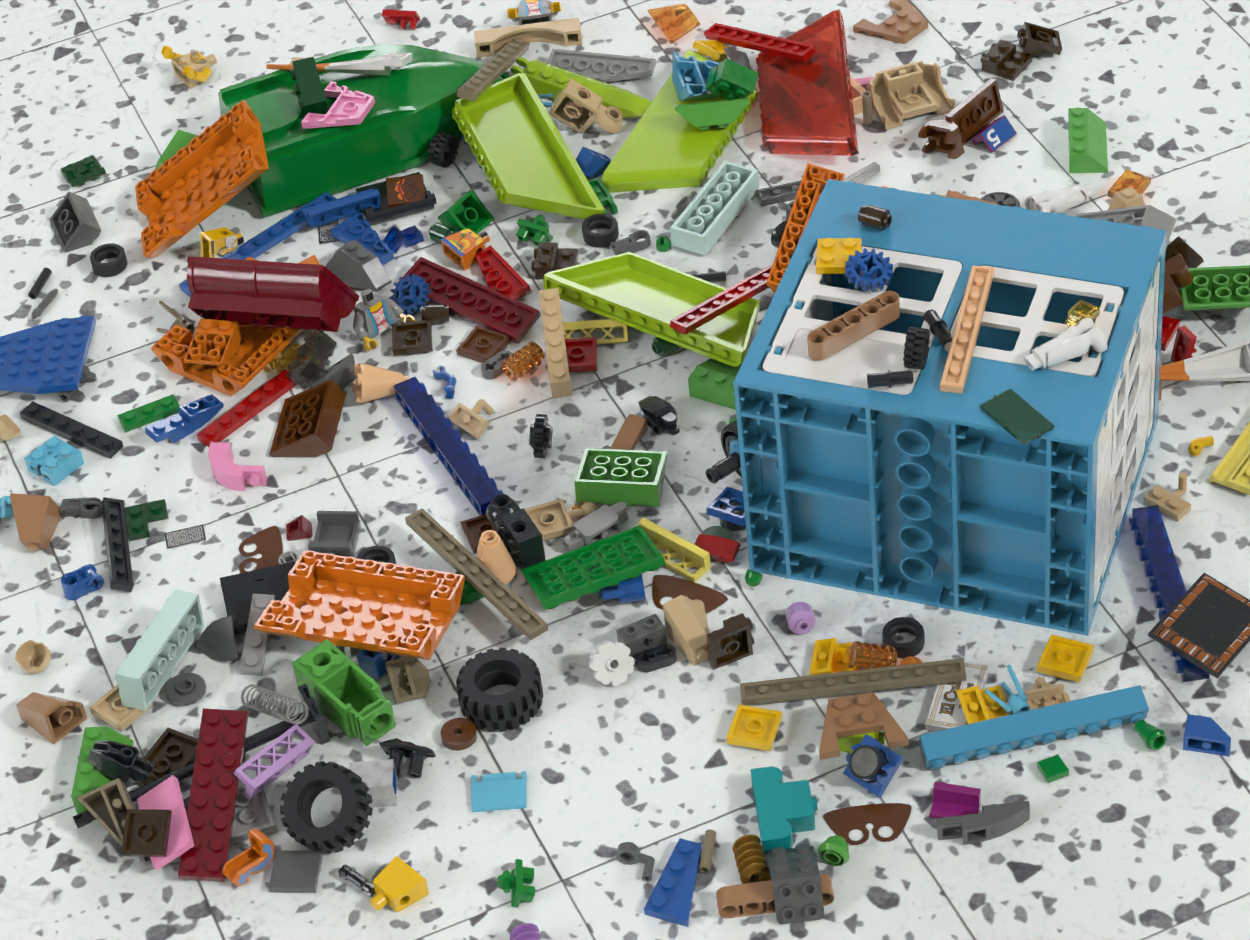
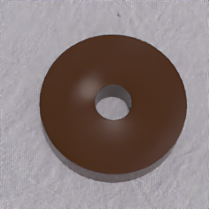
(466, 731)

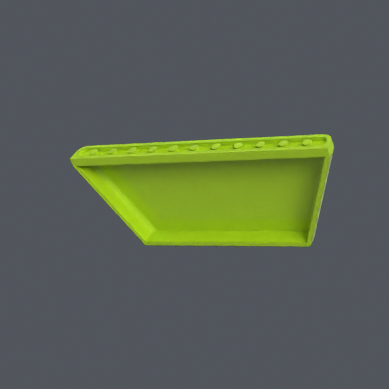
(667, 148)
(524, 151)
(651, 295)

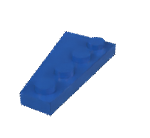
(359, 230)
(675, 888)

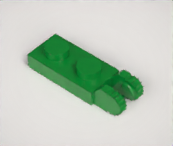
(603, 195)

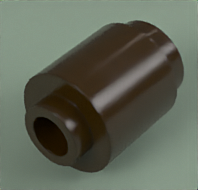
(874, 217)
(436, 313)

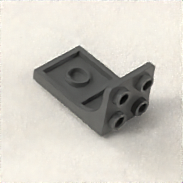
(796, 884)

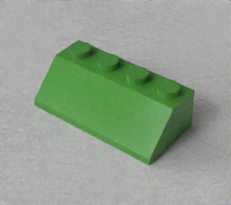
(1086, 142)
(87, 776)

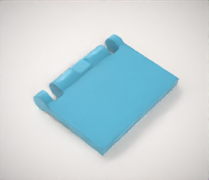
(499, 792)

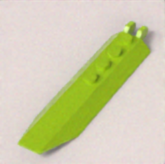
(552, 79)

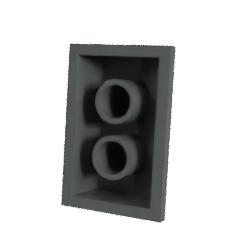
(74, 223)

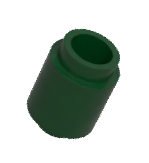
(439, 231)
(663, 347)

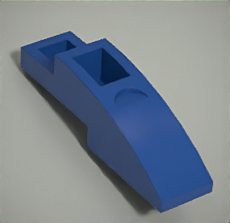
(190, 418)

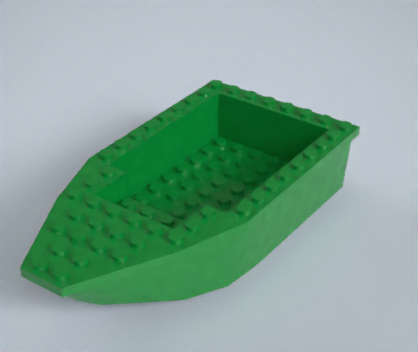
(391, 138)

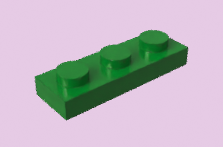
(149, 413)

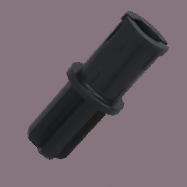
(937, 326)
(890, 378)

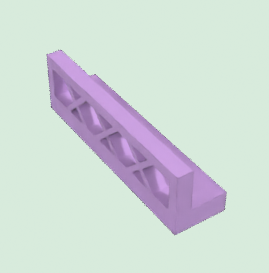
(277, 768)

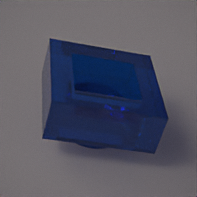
(412, 235)
(394, 239)

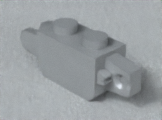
(596, 526)

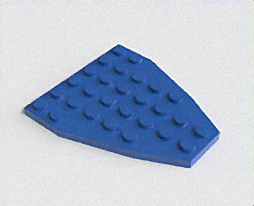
(46, 356)

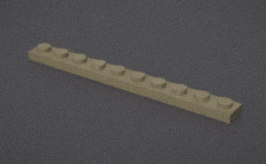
(493, 69)
(477, 574)
(853, 681)

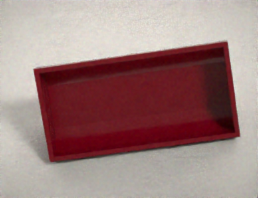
(268, 293)

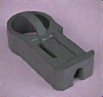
(630, 245)
(78, 507)

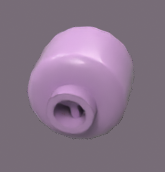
(800, 615)

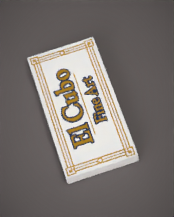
(945, 707)

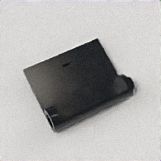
(384, 213)
(240, 587)

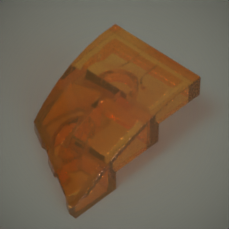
(674, 20)

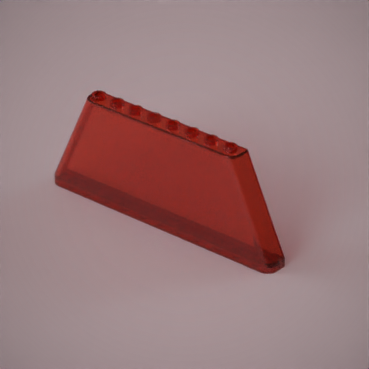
(809, 102)

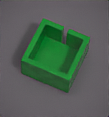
(731, 80)

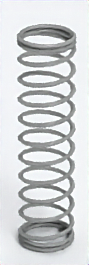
(278, 715)

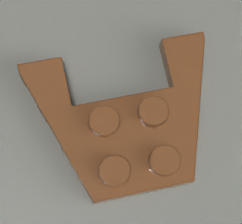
(899, 27)
(857, 716)

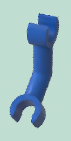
(449, 388)

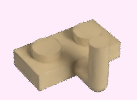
(469, 419)
(1170, 503)

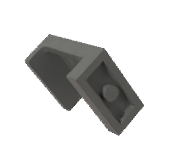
(336, 533)

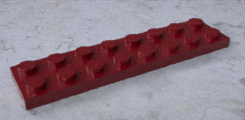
(475, 300)
(214, 793)

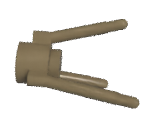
(181, 321)

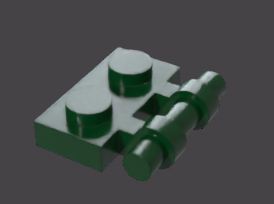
(82, 171)

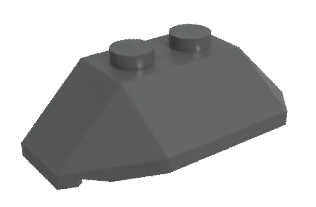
(358, 267)

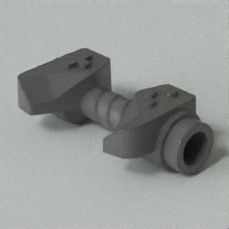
(77, 395)

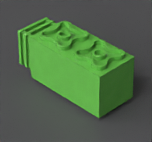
(345, 693)

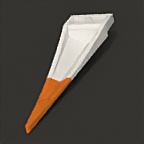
(372, 66)
(1219, 365)

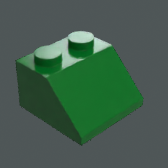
(466, 213)

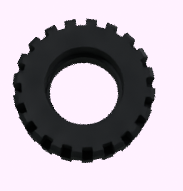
(505, 709)
(303, 792)

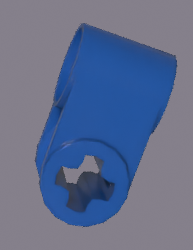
(79, 582)

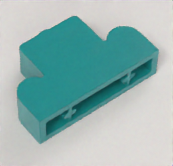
(781, 807)

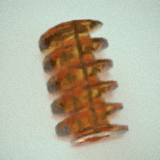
(522, 361)
(870, 655)

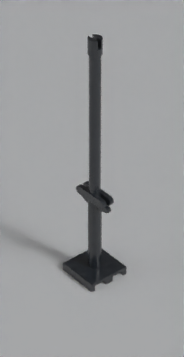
(251, 742)

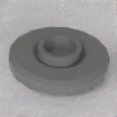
(683, 203)
(185, 689)

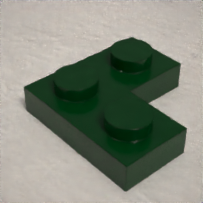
(140, 515)

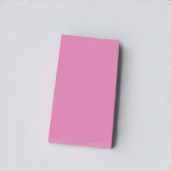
(169, 797)

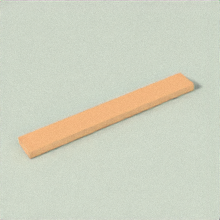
(967, 329)

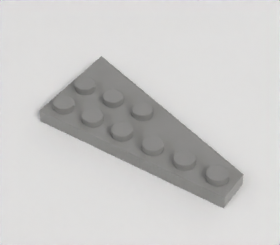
(602, 66)
(248, 816)

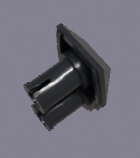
(398, 749)

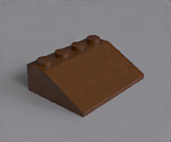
(309, 422)

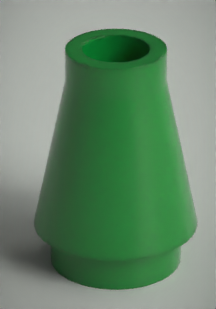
(1152, 736)

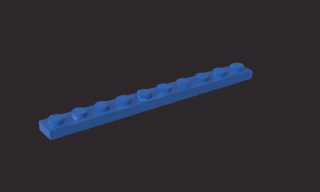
(270, 236)

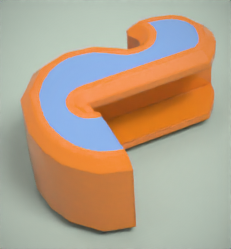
(251, 860)

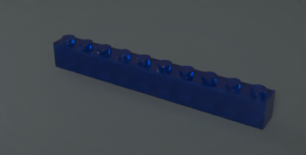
(447, 444)
(1163, 574)

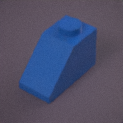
(592, 162)
(1205, 736)

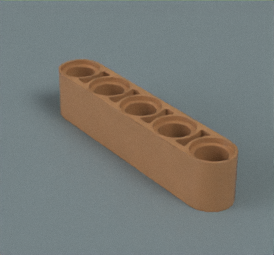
(853, 325)
(758, 898)

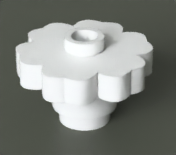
(620, 661)

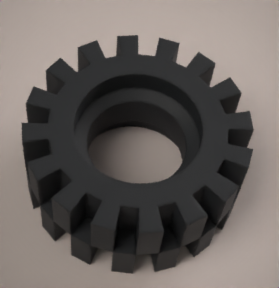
(443, 149)
(916, 348)

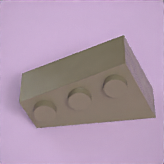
(109, 807)

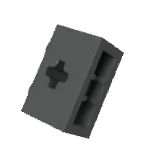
(643, 634)

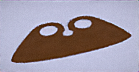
(268, 544)
(673, 587)
(857, 817)

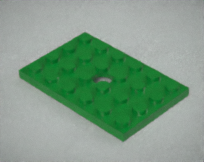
(615, 560)

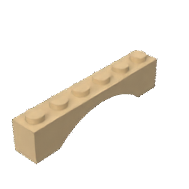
(561, 32)
(555, 343)

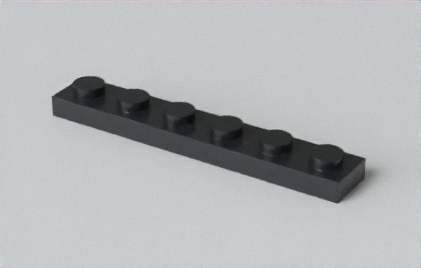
(71, 429)
(117, 544)

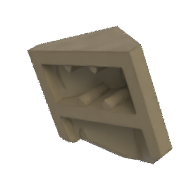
(407, 679)

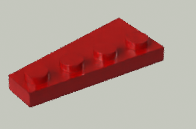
(500, 274)

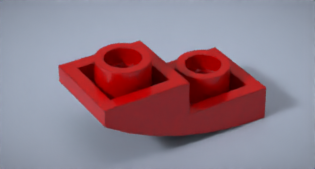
(719, 548)

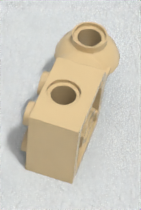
(581, 107)

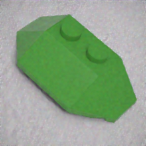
(712, 113)

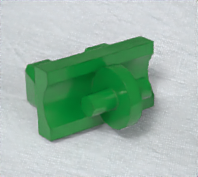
(535, 227)
(514, 881)

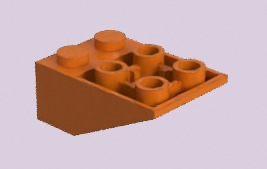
(213, 342)

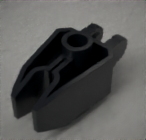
(659, 415)
(119, 761)

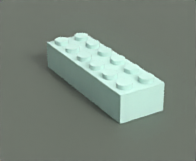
(714, 207)
(159, 650)

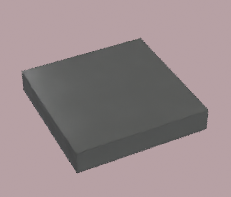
(295, 871)

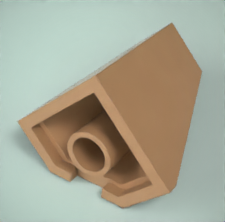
(35, 519)
(51, 715)

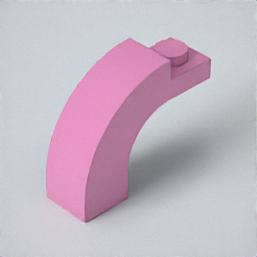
(233, 475)

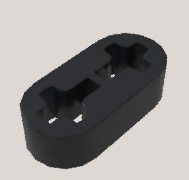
(656, 658)

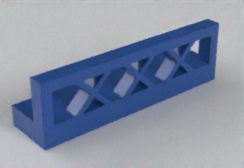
(341, 208)

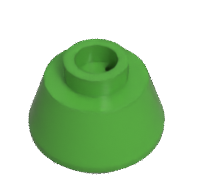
(834, 851)

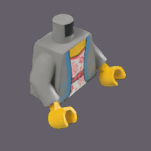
(533, 11)
(374, 316)

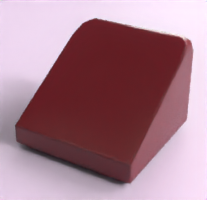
(299, 529)

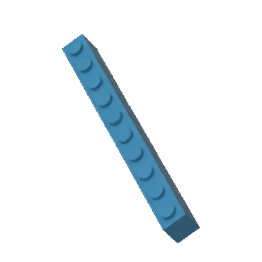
(1033, 727)

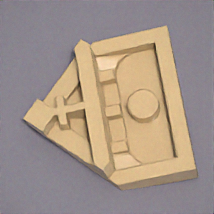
(1045, 694)

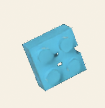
(56, 458)

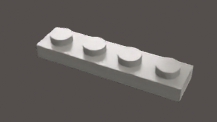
(255, 641)

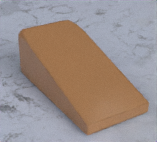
(630, 433)

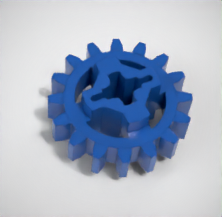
(859, 264)
(410, 293)

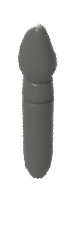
(44, 304)

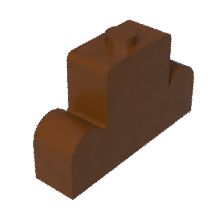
(1175, 276)

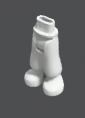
(1059, 200)
(1068, 345)

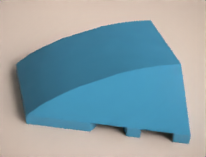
(691, 77)

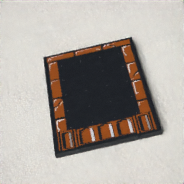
(1206, 625)

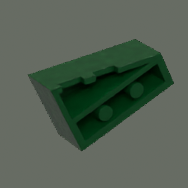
(308, 86)

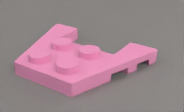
(347, 110)

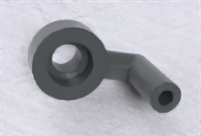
(629, 854)

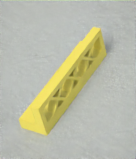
(594, 325)
(677, 548)

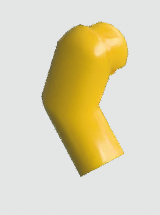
(1197, 445)

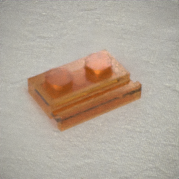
(1129, 179)

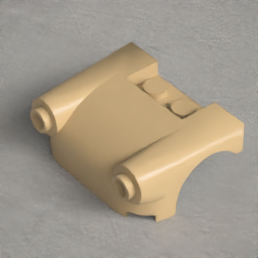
(908, 92)

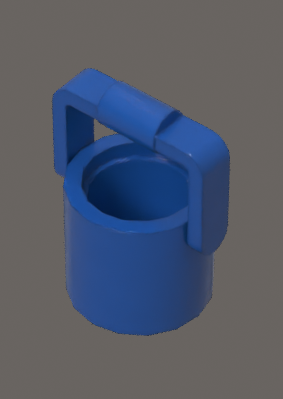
(627, 590)

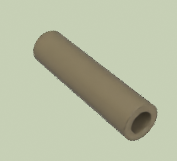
(867, 108)
(707, 851)

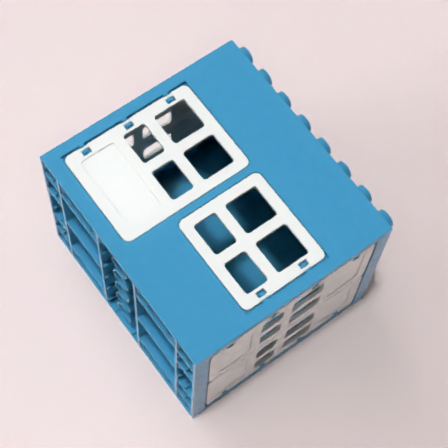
(917, 484)

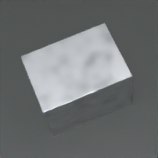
(380, 779)

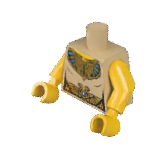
(191, 67)

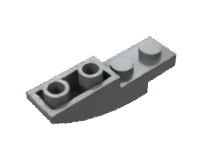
(990, 824)

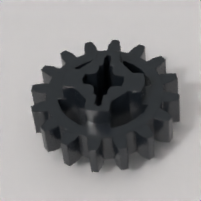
(540, 436)

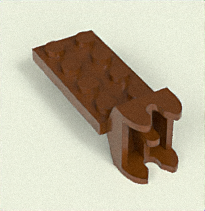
(963, 121)

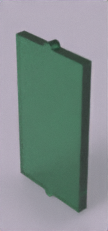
(1017, 416)

